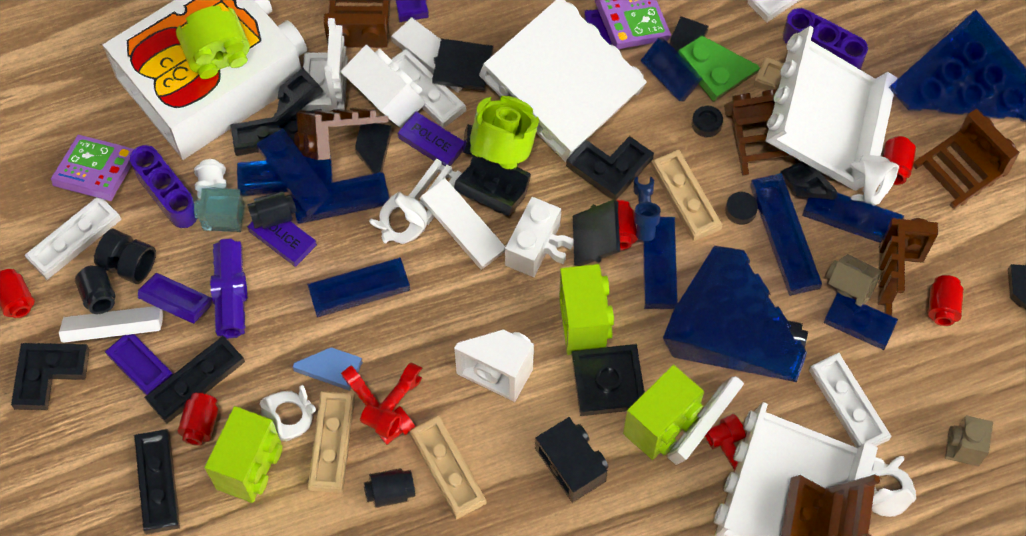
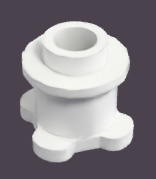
(209, 175)

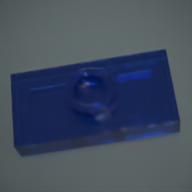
(671, 69)
(860, 322)

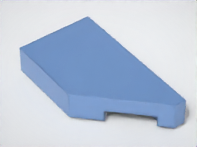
(328, 366)

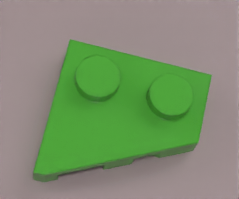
(717, 66)

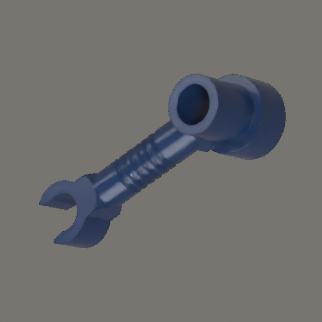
(646, 213)

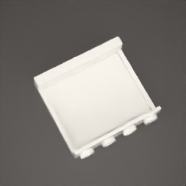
(564, 75)
(828, 110)
(768, 460)

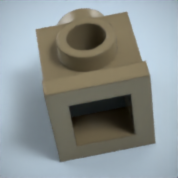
(853, 278)
(969, 441)

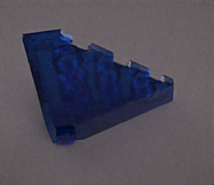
(966, 72)
(732, 321)

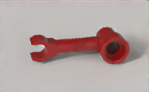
(363, 392)
(383, 418)
(725, 435)

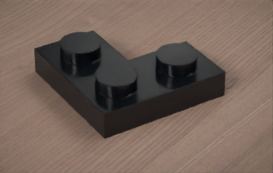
(613, 172)
(40, 365)

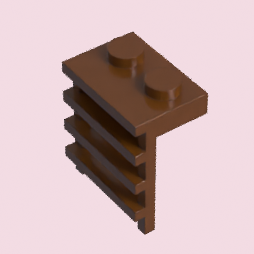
(360, 23)
(749, 111)
(313, 130)
(981, 148)
(902, 242)
(831, 510)

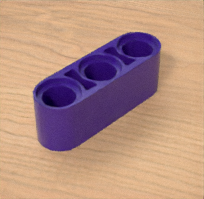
(838, 40)
(160, 174)

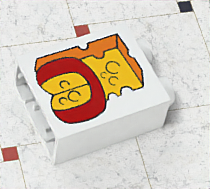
(196, 109)

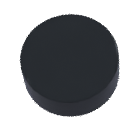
(707, 121)
(741, 208)

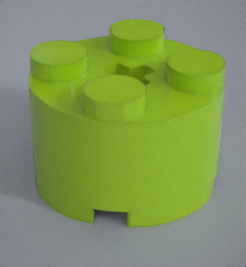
(213, 41)
(503, 131)

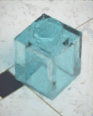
(220, 210)

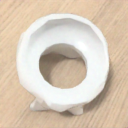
(876, 171)
(414, 213)
(288, 432)
(892, 502)

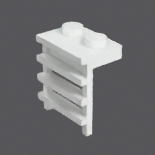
(326, 70)

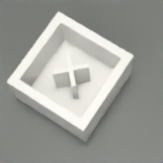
(384, 84)

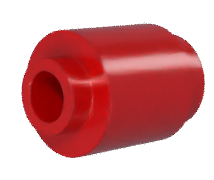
(902, 152)
(627, 226)
(14, 294)
(946, 300)
(198, 419)

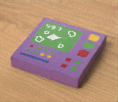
(633, 22)
(93, 168)

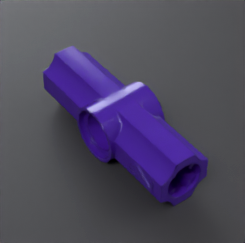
(228, 288)

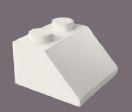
(496, 362)

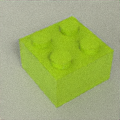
(585, 307)
(663, 413)
(244, 455)

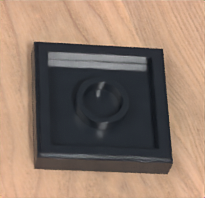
(607, 379)

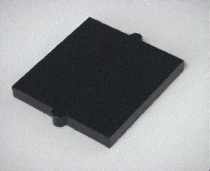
(460, 64)
(596, 233)

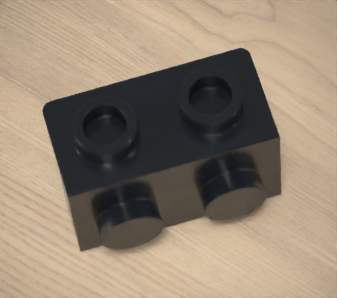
(493, 185)

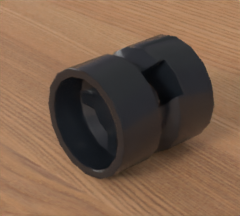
(125, 256)

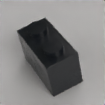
(572, 459)

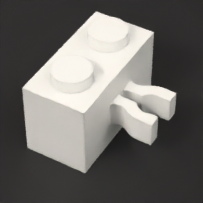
(536, 237)

